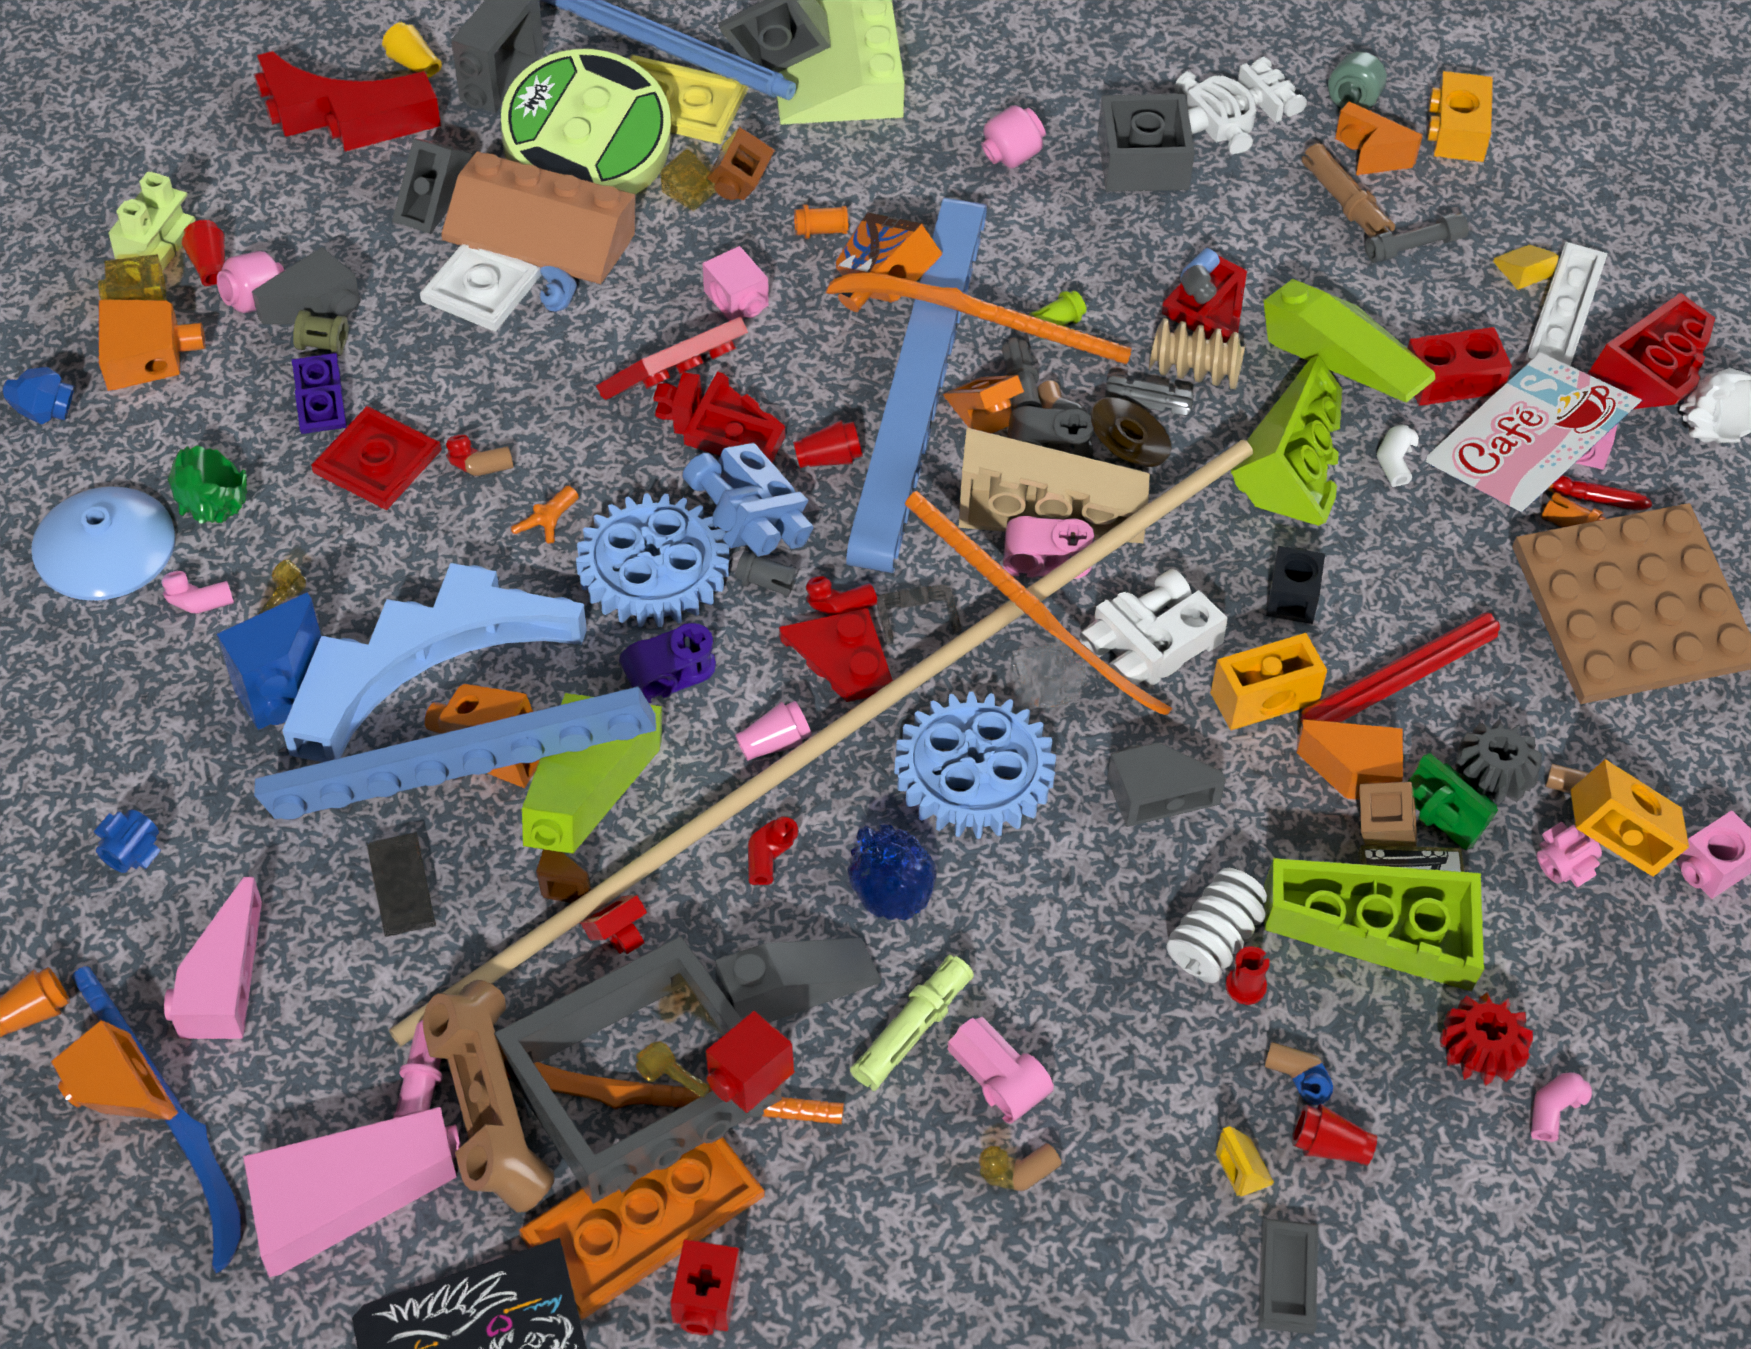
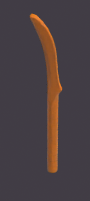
(959, 301)
(1021, 596)
(623, 1093)

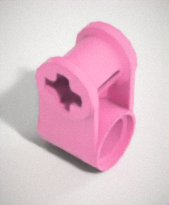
(1043, 544)

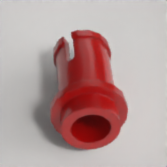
(1247, 980)

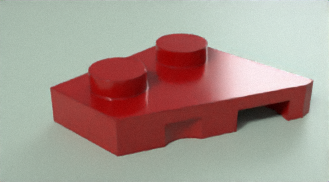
(1219, 312)

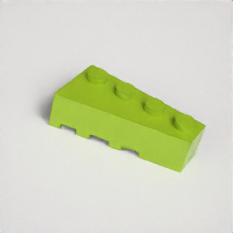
(1383, 915)

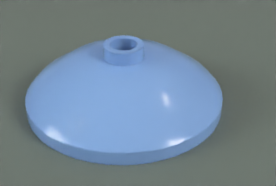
(103, 543)

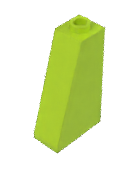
(580, 787)

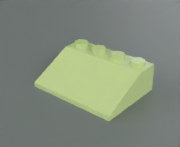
(856, 75)

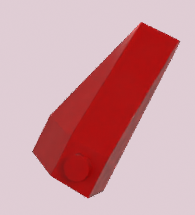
(1658, 354)

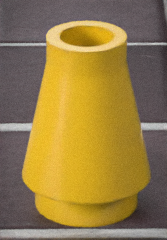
(409, 49)

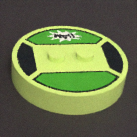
(588, 119)

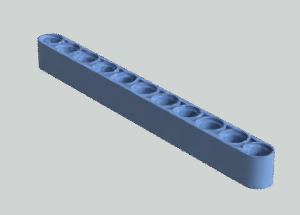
(914, 393)

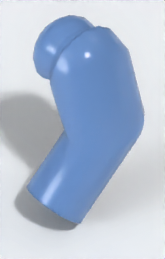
(560, 288)

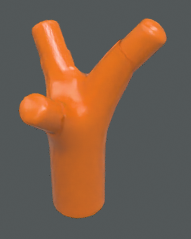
(548, 513)

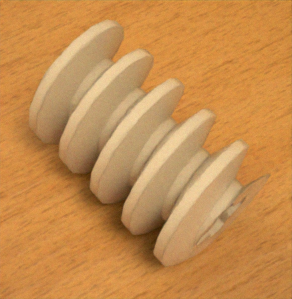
(1197, 353)

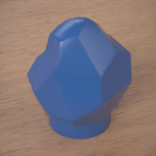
(39, 395)

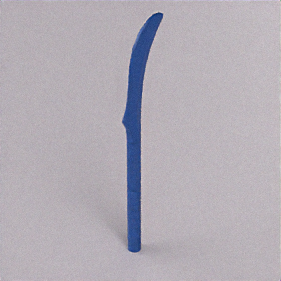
(187, 1131)

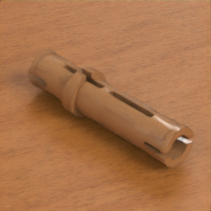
(1355, 202)

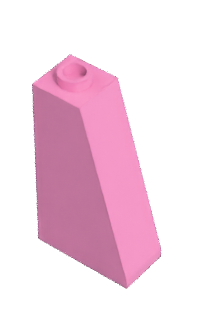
(343, 1182)

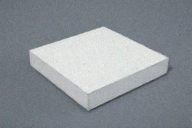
(480, 286)

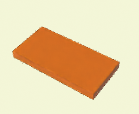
(643, 1228)

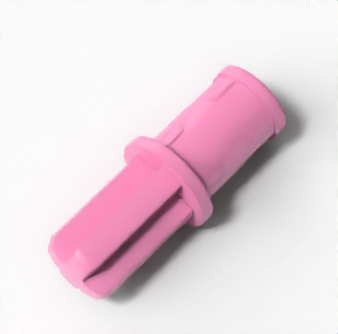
(418, 1077)

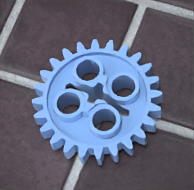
(652, 560)
(974, 764)

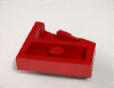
(732, 420)
(842, 651)

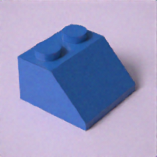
(270, 658)

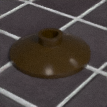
(1130, 432)

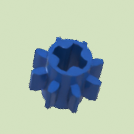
(127, 841)

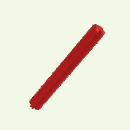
(1404, 670)

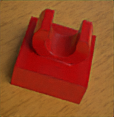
(679, 402)
(616, 924)

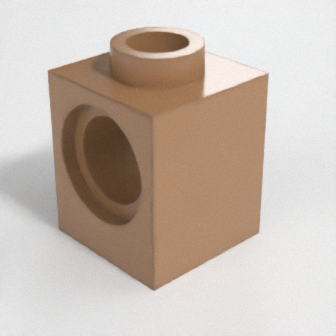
(1388, 814)

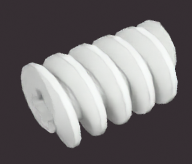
(1218, 924)

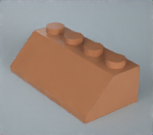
(540, 217)

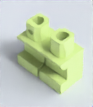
(151, 221)

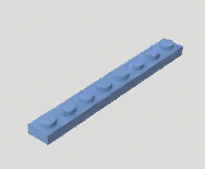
(456, 754)

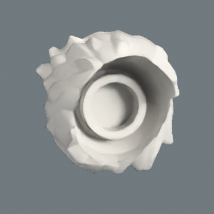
(1720, 407)

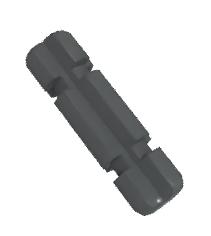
(1150, 395)

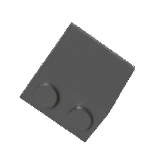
(778, 32)

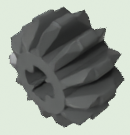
(1498, 761)

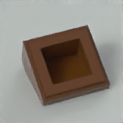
(561, 877)

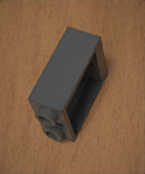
(496, 23)

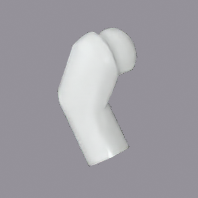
(1392, 451)

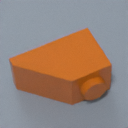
(1352, 754)
(111, 1076)

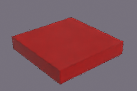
(376, 457)

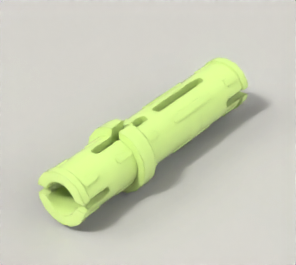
(926, 1005)

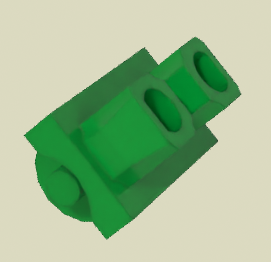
(1450, 802)

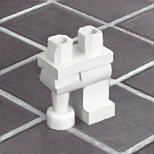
(1154, 645)

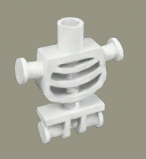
(1218, 102)

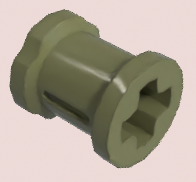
(305, 335)

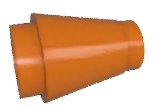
(32, 1001)

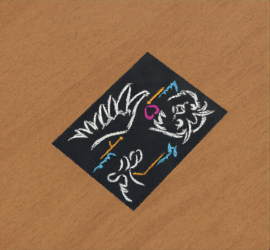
(495, 1305)

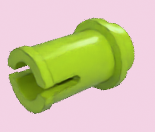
(1063, 310)

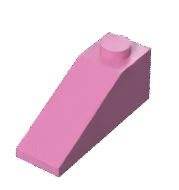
(217, 971)

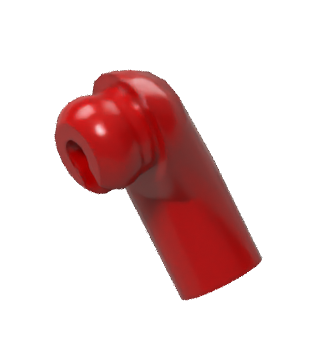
(835, 602)
(766, 846)

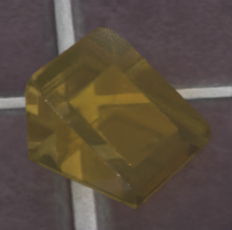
(687, 181)

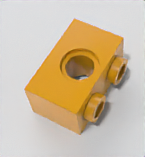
(1461, 116)
(1268, 681)
(1629, 818)

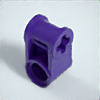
(666, 664)

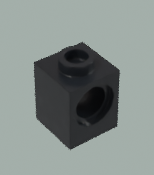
(1295, 584)

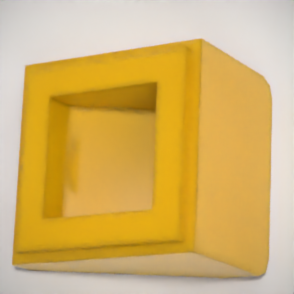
(1527, 265)
(1242, 1162)

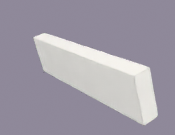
(1567, 303)

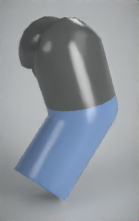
(1196, 276)

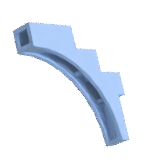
(468, 615)

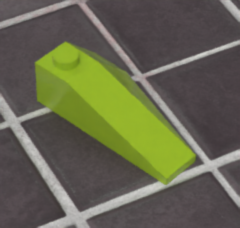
(1345, 338)
(1295, 449)

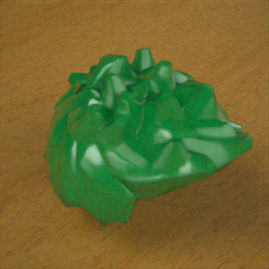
(207, 484)

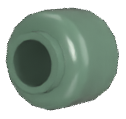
(1357, 79)

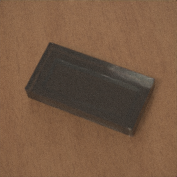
(401, 884)

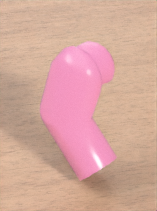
(1552, 1099)

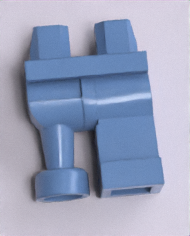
(750, 499)

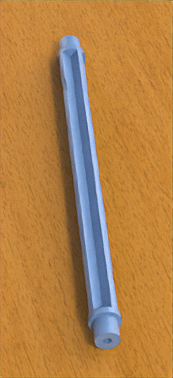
(681, 46)

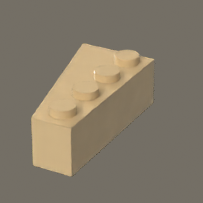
(1019, 478)

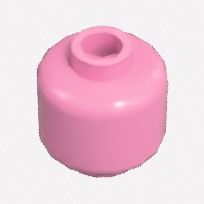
(1013, 136)
(243, 275)

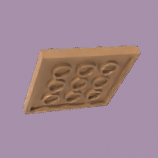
(1635, 603)

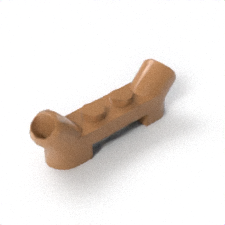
(496, 1150)

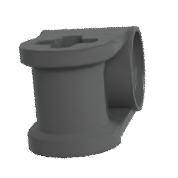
(1052, 429)

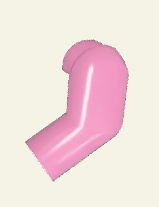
(194, 599)

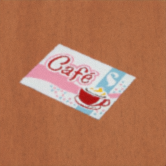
(1531, 431)

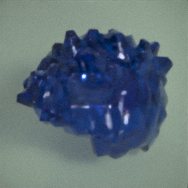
(891, 872)

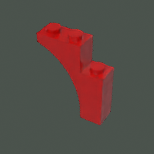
(352, 110)

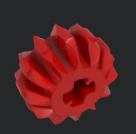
(1486, 1038)

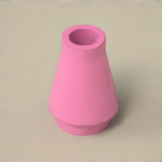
(776, 731)

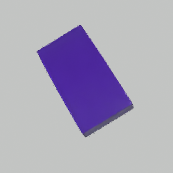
(319, 393)

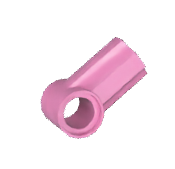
(1006, 1077)

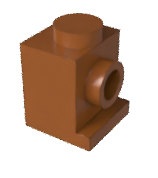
(735, 171)

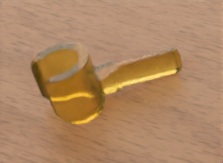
(289, 583)
(659, 1059)

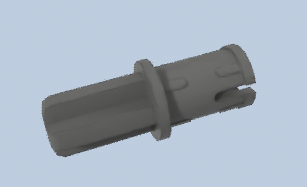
(1019, 363)

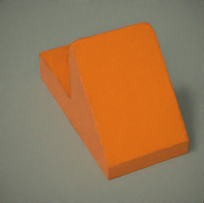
(1381, 141)
(985, 401)

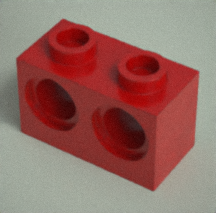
(1464, 365)

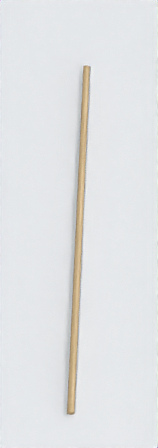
(832, 734)

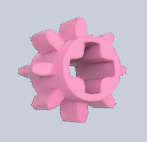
(1568, 855)

